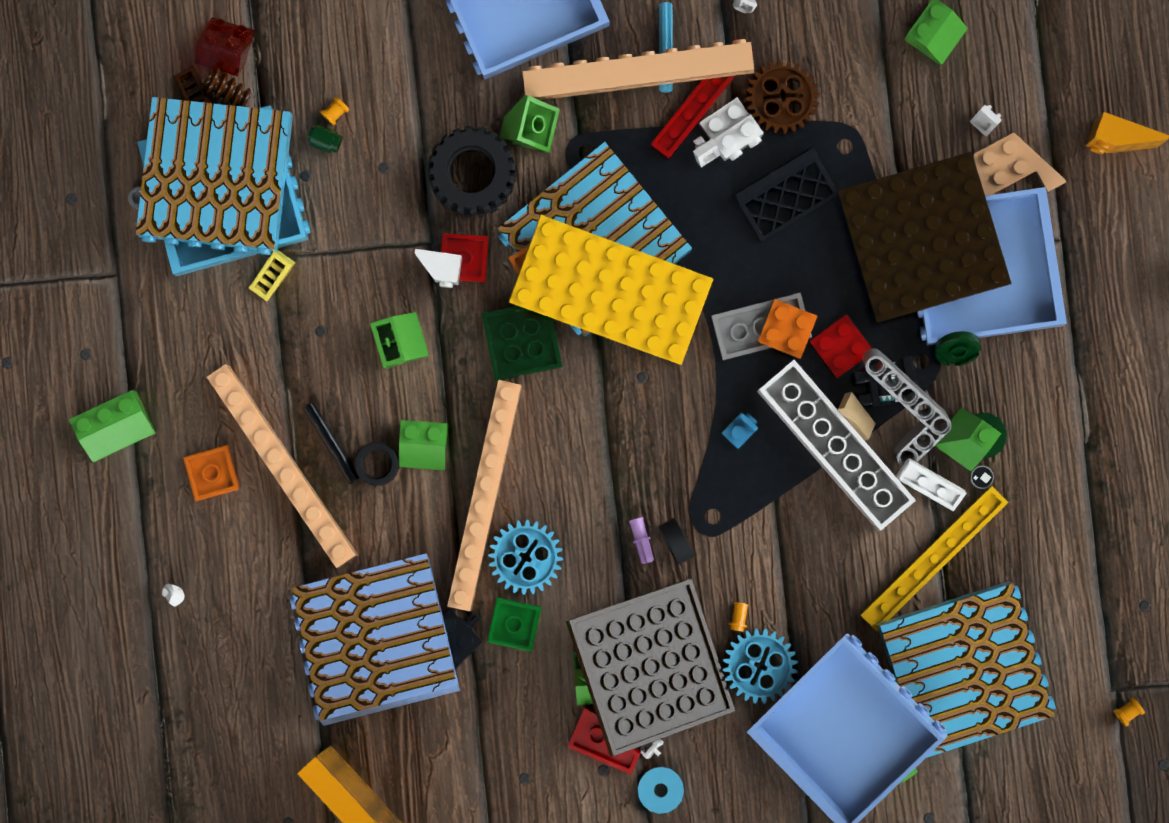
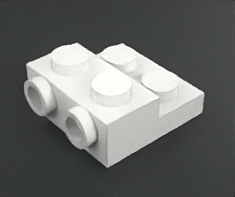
(732, 129)

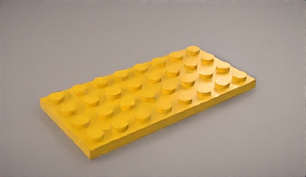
(610, 290)

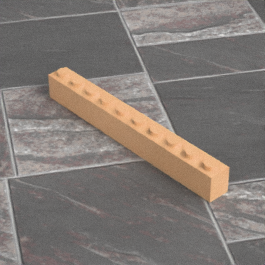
(639, 71)
(282, 466)
(484, 495)

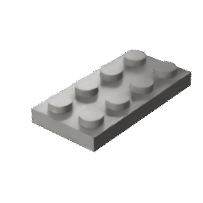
(740, 328)

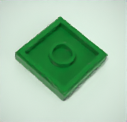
(514, 624)

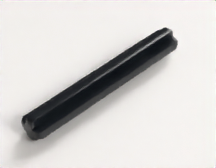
(331, 443)

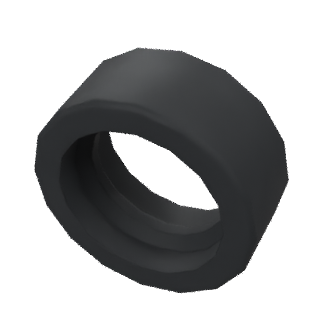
(375, 446)
(676, 541)

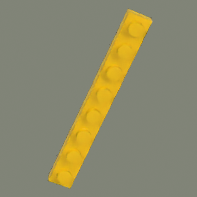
(934, 558)

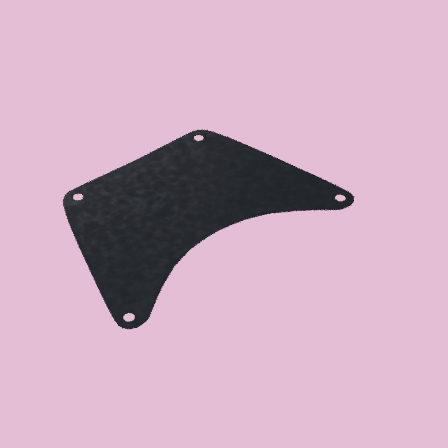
(804, 258)

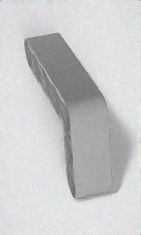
(911, 402)

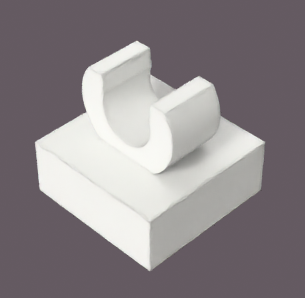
(986, 120)
(705, 151)

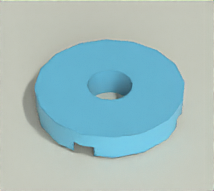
(664, 803)

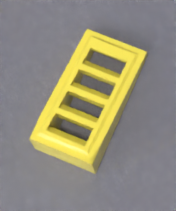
(278, 279)

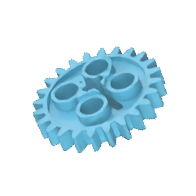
(508, 545)
(779, 674)

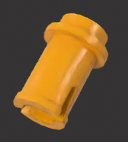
(739, 617)

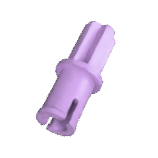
(641, 540)

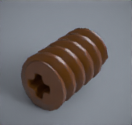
(226, 89)

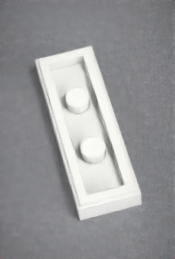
(930, 484)

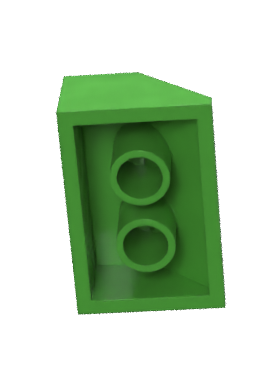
(112, 426)

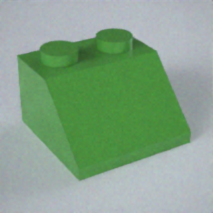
(936, 31)
(423, 445)

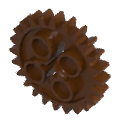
(784, 117)

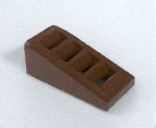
(186, 74)

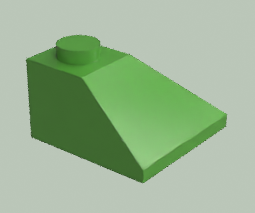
(530, 124)
(968, 439)

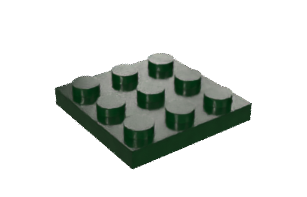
(520, 342)

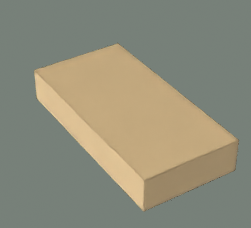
(856, 415)

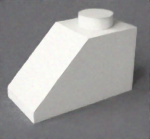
(441, 266)

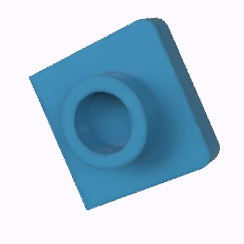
(740, 429)

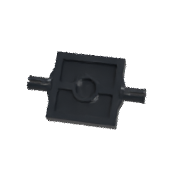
(461, 636)

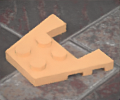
(1011, 161)

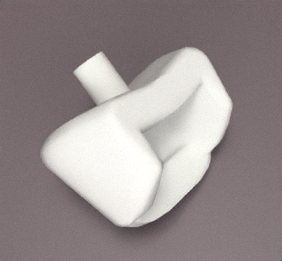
(745, 6)
(173, 594)
(651, 748)

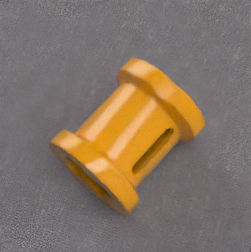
(334, 111)
(1129, 711)

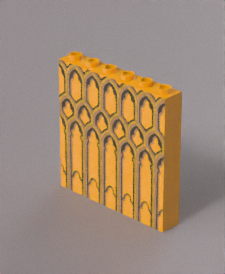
(344, 790)

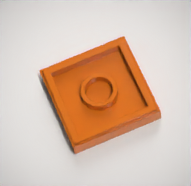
(211, 473)

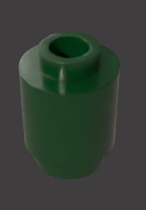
(324, 139)

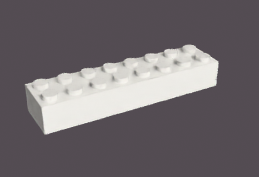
(836, 445)

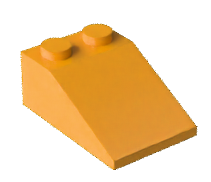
(1116, 134)

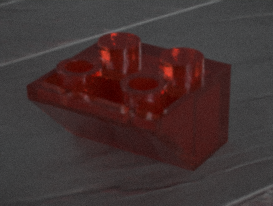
(224, 46)

